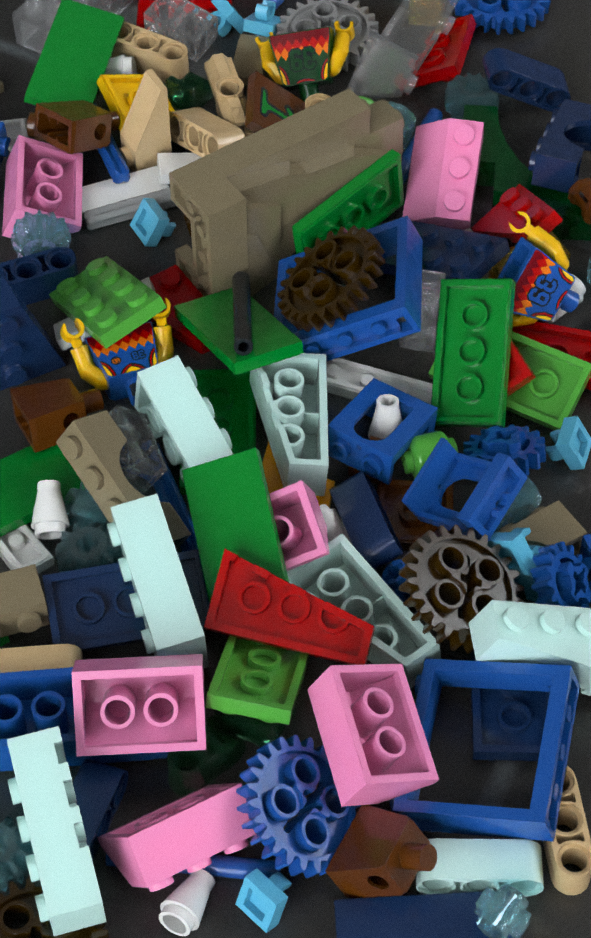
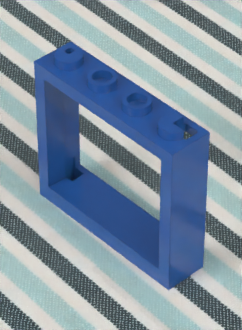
(376, 323)
(519, 823)

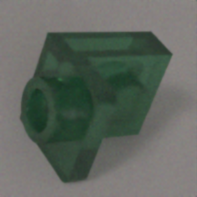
(189, 91)

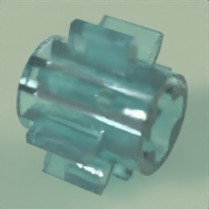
(82, 507)
(502, 912)

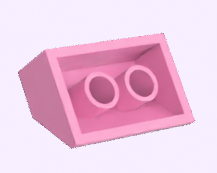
(444, 173)
(44, 180)
(299, 524)
(139, 705)
(371, 733)
(179, 836)

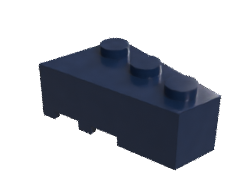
(24, 344)

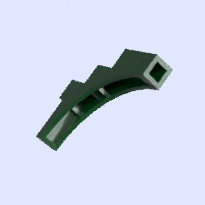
(504, 170)

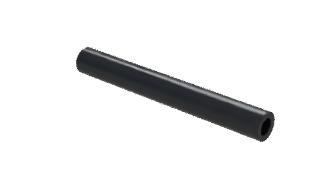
(242, 313)

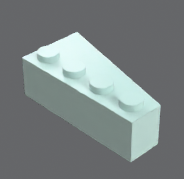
(180, 414)
(295, 417)
(157, 579)
(356, 587)
(535, 636)
(56, 833)

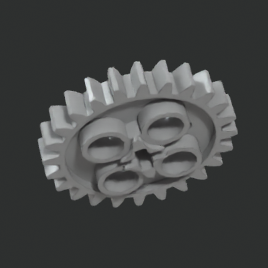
(325, 13)

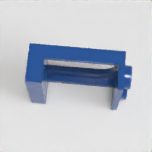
(379, 456)
(487, 504)

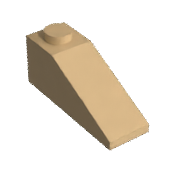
(146, 124)

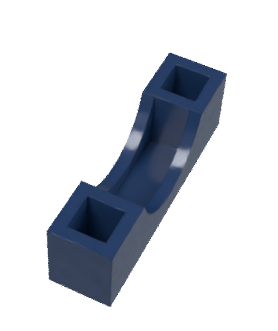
(561, 148)

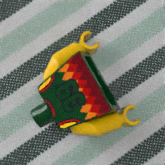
(306, 57)

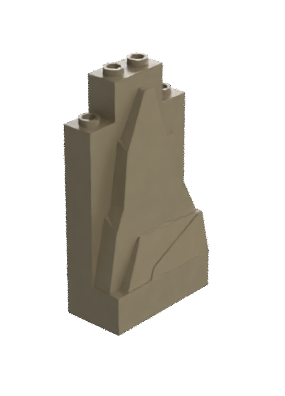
(263, 184)

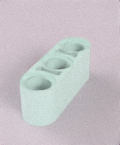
(483, 863)

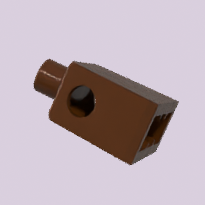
(75, 125)
(49, 408)
(380, 855)

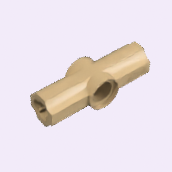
(227, 90)

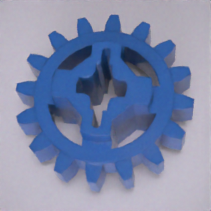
(522, 446)
(561, 577)

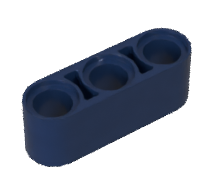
(525, 79)
(39, 273)
(366, 520)
(98, 793)

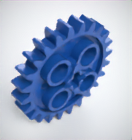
(515, 13)
(276, 792)

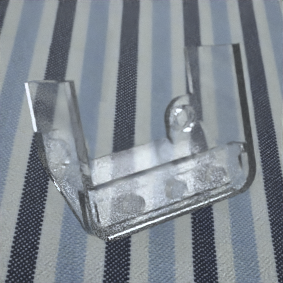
(395, 56)

